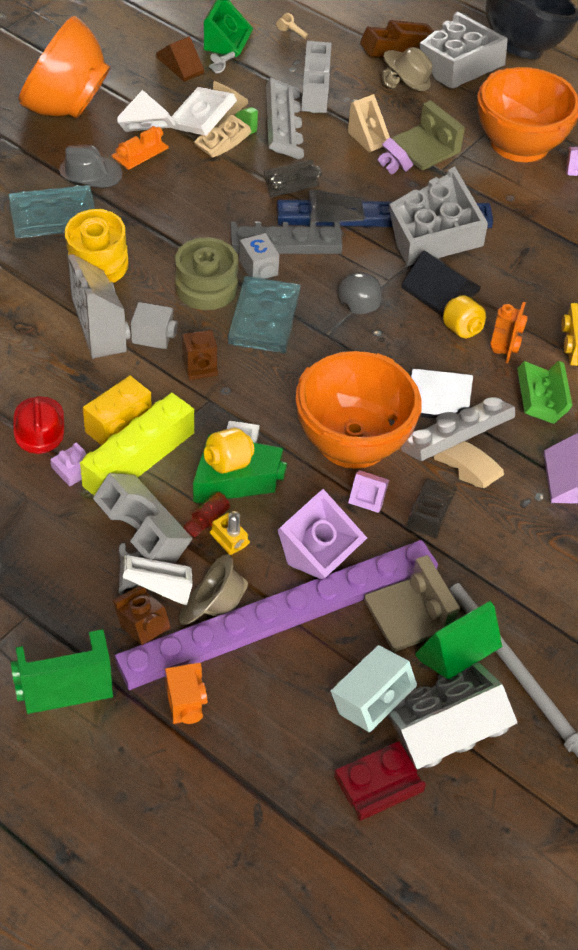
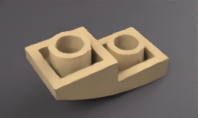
(224, 137)
(472, 464)

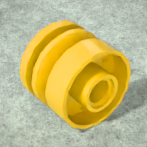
(100, 240)

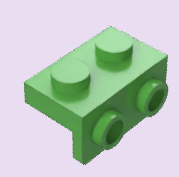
(545, 391)

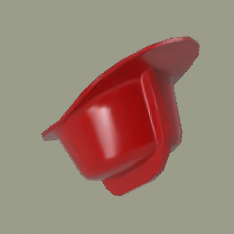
(38, 424)

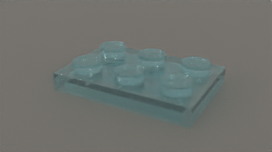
(48, 210)
(264, 314)

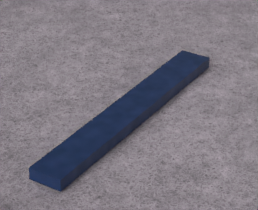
(376, 214)

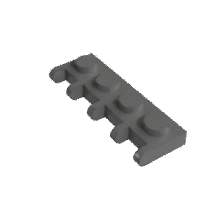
(293, 239)

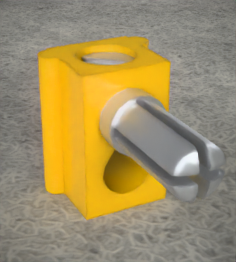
(229, 533)

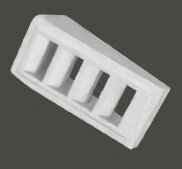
(161, 577)

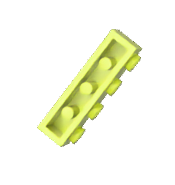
(140, 443)

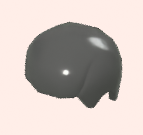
(360, 292)

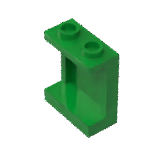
(64, 679)

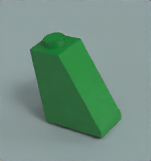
(257, 478)

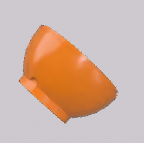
(66, 73)
(526, 112)
(349, 403)

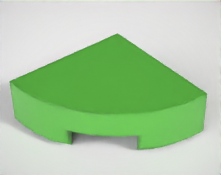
(250, 117)

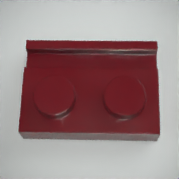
(379, 780)

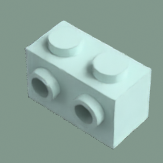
(374, 688)

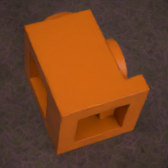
(185, 692)

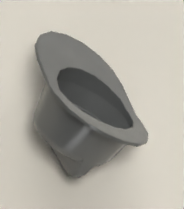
(87, 167)

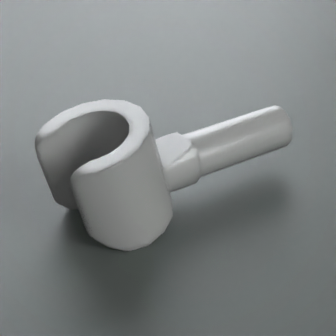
(219, 62)

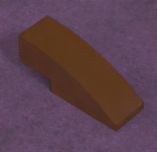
(396, 36)

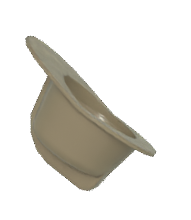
(411, 66)
(217, 592)

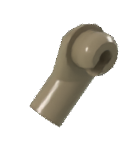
(390, 78)

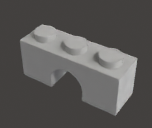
(316, 77)
(158, 532)

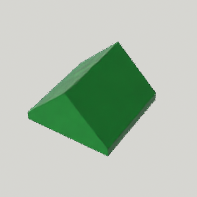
(225, 29)
(462, 642)

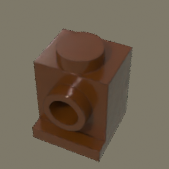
(199, 354)
(141, 615)

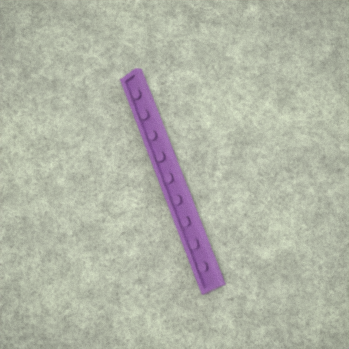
(268, 616)

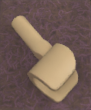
(287, 22)

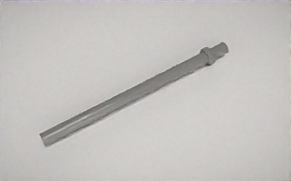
(525, 678)

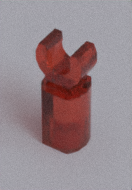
(206, 513)

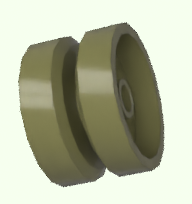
(206, 273)

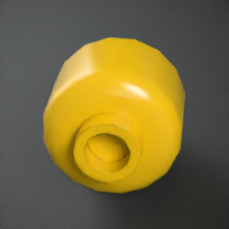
(464, 316)
(229, 450)

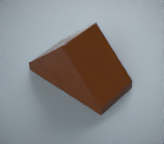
(181, 59)

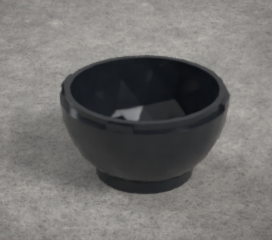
(531, 24)

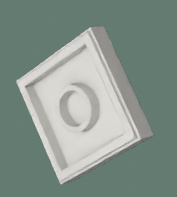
(202, 110)

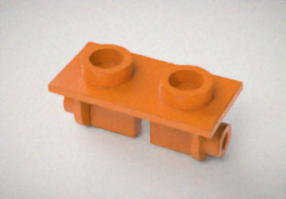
(137, 151)
(512, 322)

